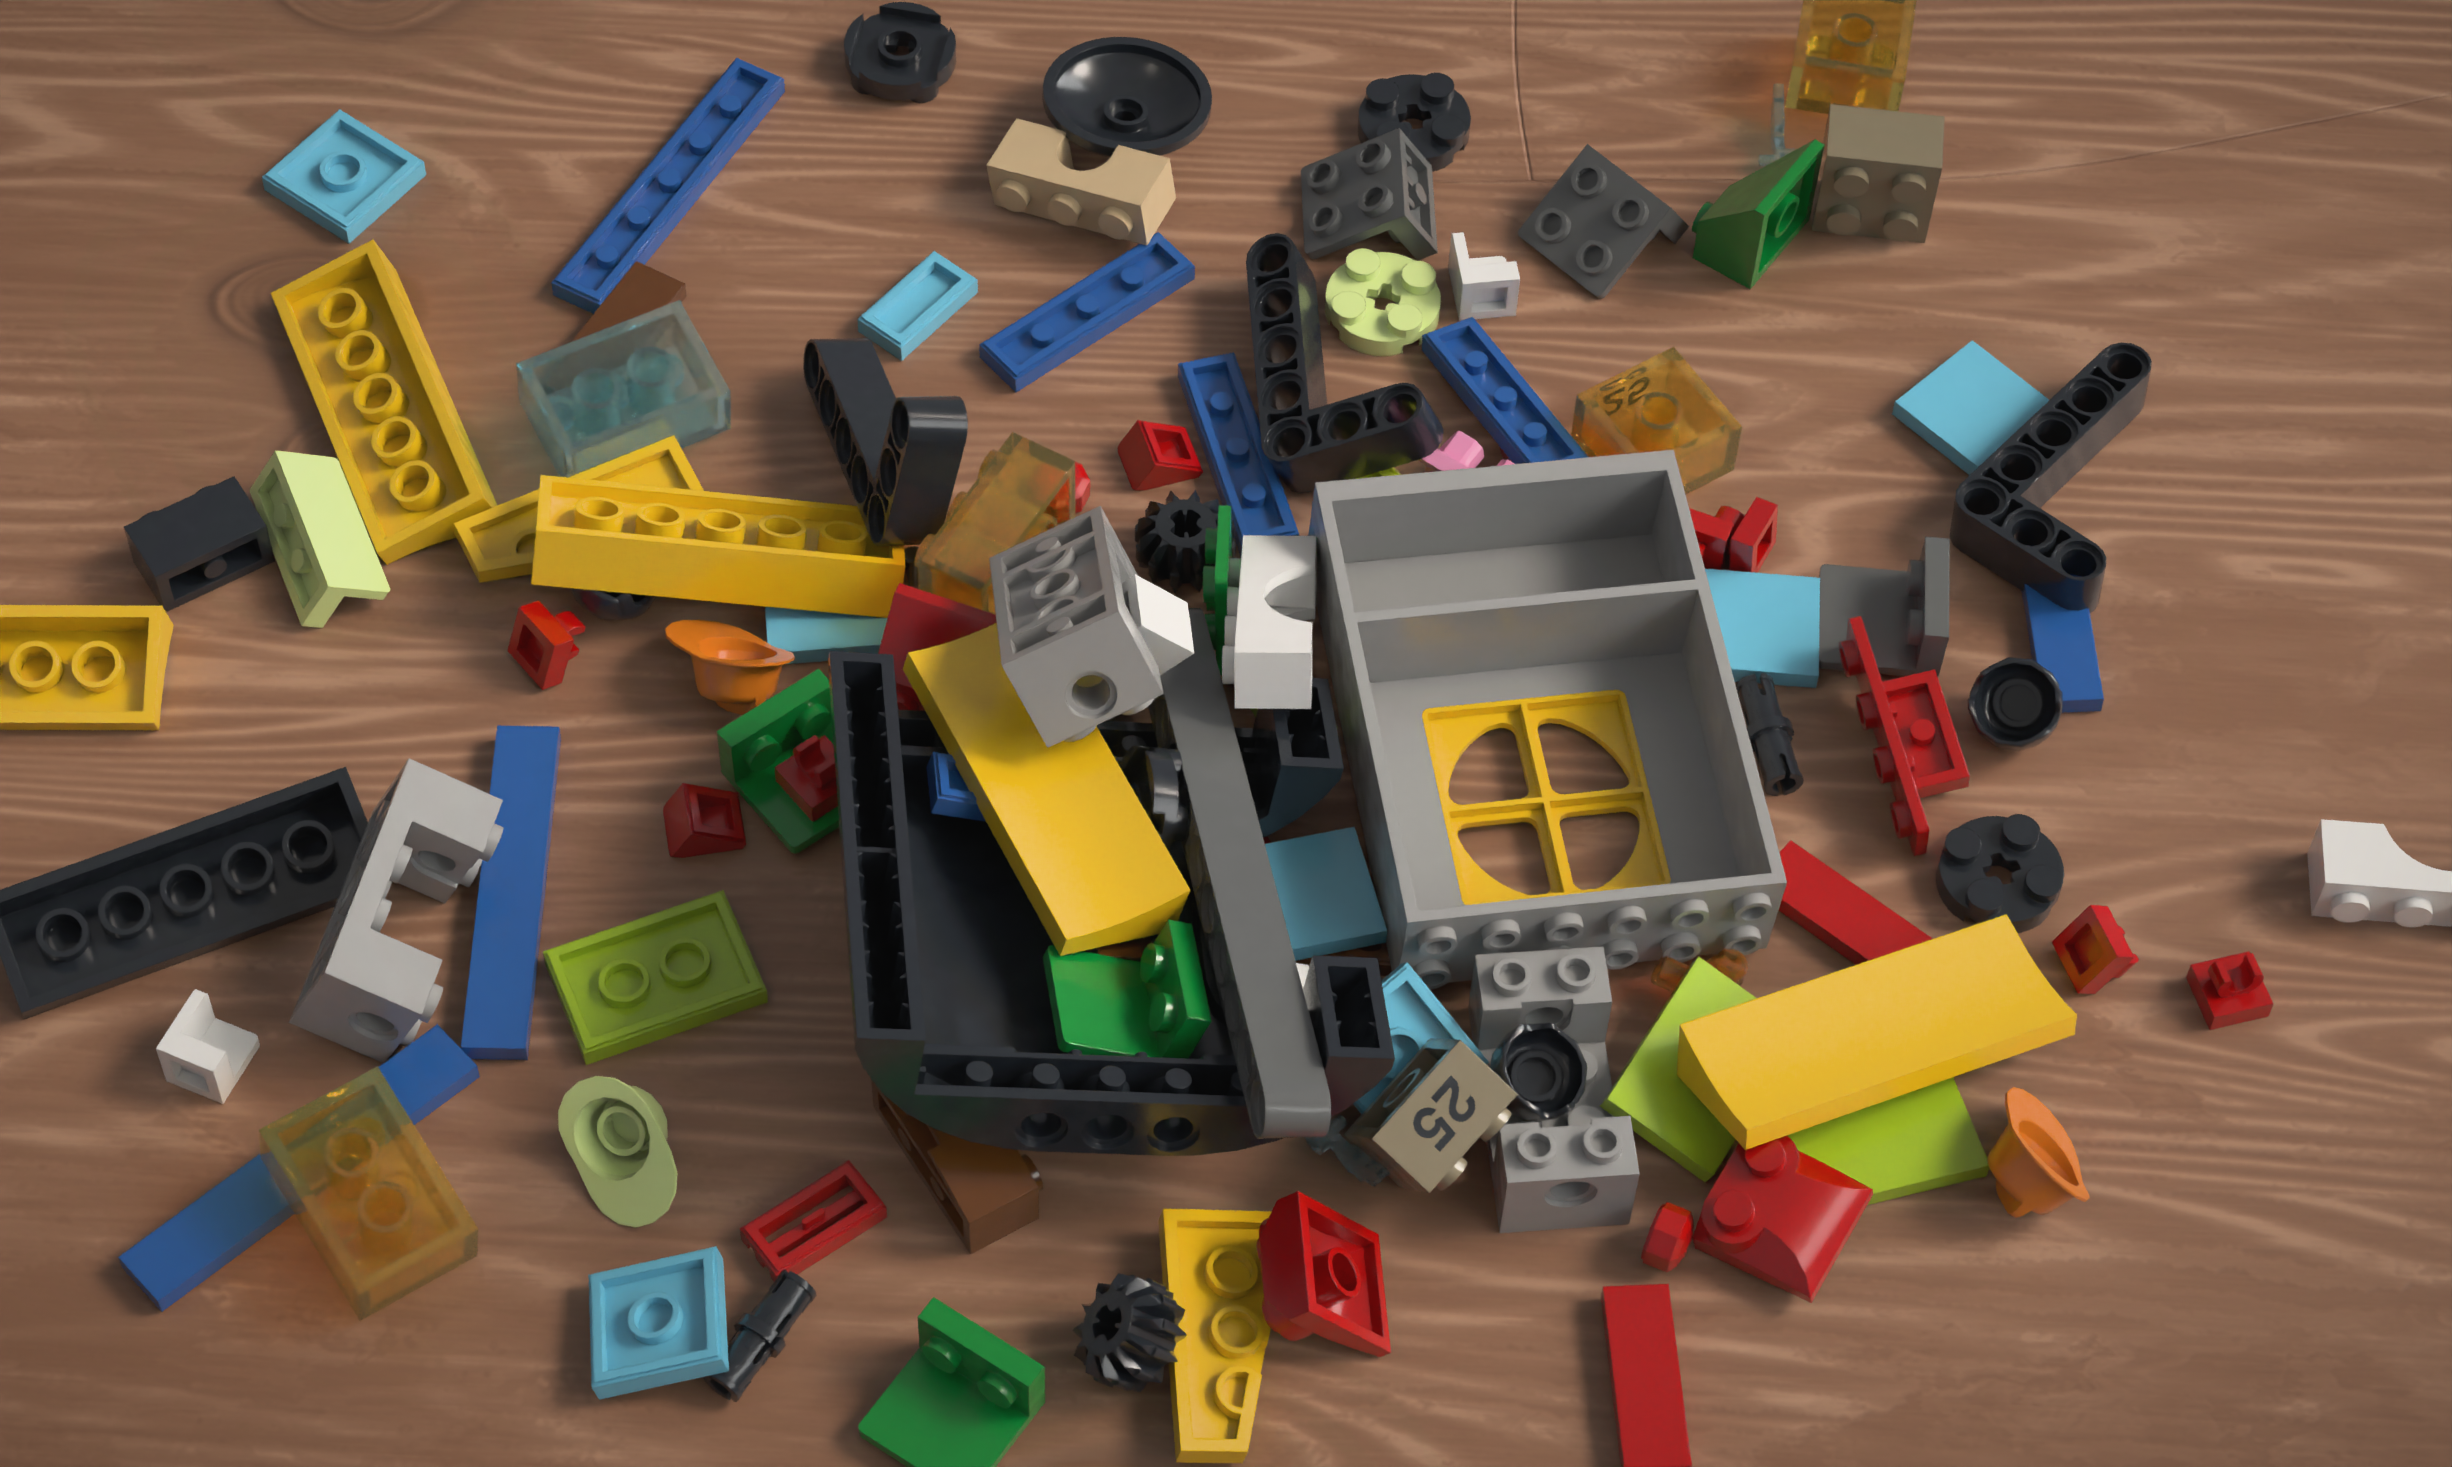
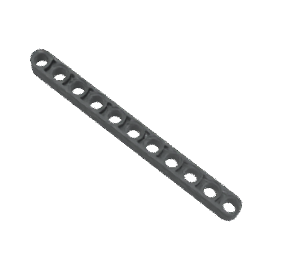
(1240, 903)

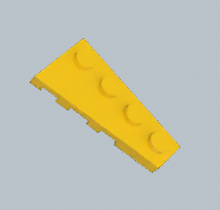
(503, 537)
(1217, 1279)

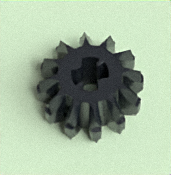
(1173, 539)
(1129, 1332)

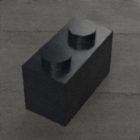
(199, 543)

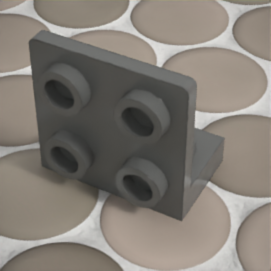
(1368, 192)
(1598, 222)
(1900, 611)

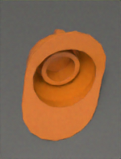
(729, 662)
(2034, 1159)

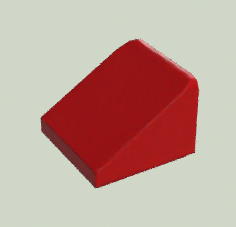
(1158, 455)
(703, 821)

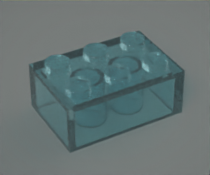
(624, 391)

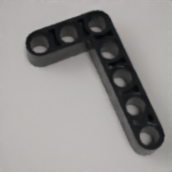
(1298, 428)
(892, 451)
(2000, 503)

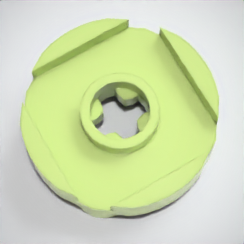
(1389, 276)

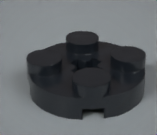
(900, 77)
(1419, 97)
(1155, 779)
(2005, 843)

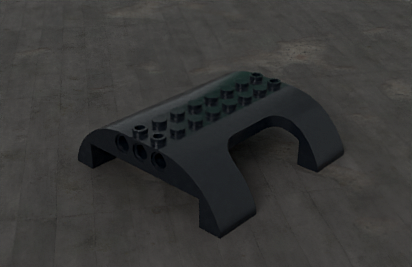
(953, 952)

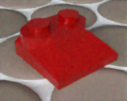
(1780, 1216)
(1322, 1276)

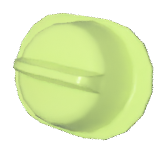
(619, 1148)

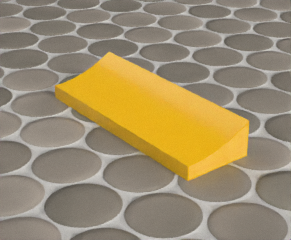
(383, 402)
(711, 547)
(82, 666)
(1055, 810)
(1871, 1032)

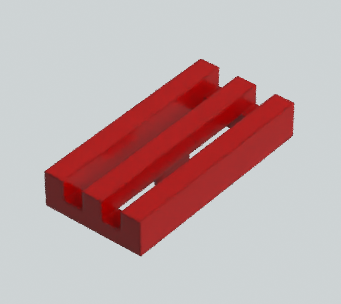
(827, 1241)

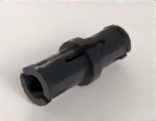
(1769, 734)
(762, 1333)

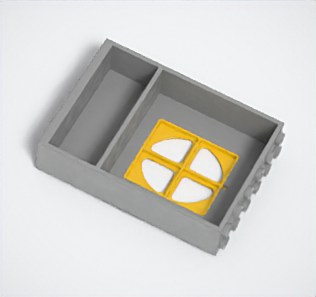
(1524, 607)

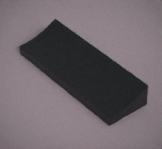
(179, 893)

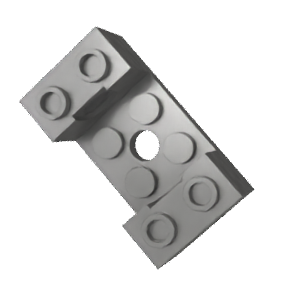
(1068, 619)
(363, 983)
(1570, 1167)

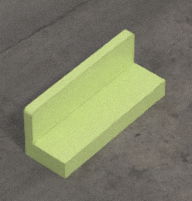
(316, 534)

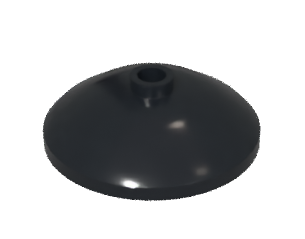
(1127, 96)

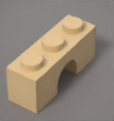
(1120, 198)

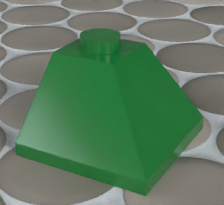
(1758, 216)

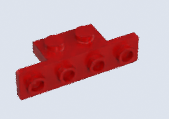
(1913, 734)

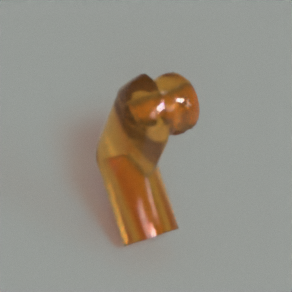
(1728, 961)

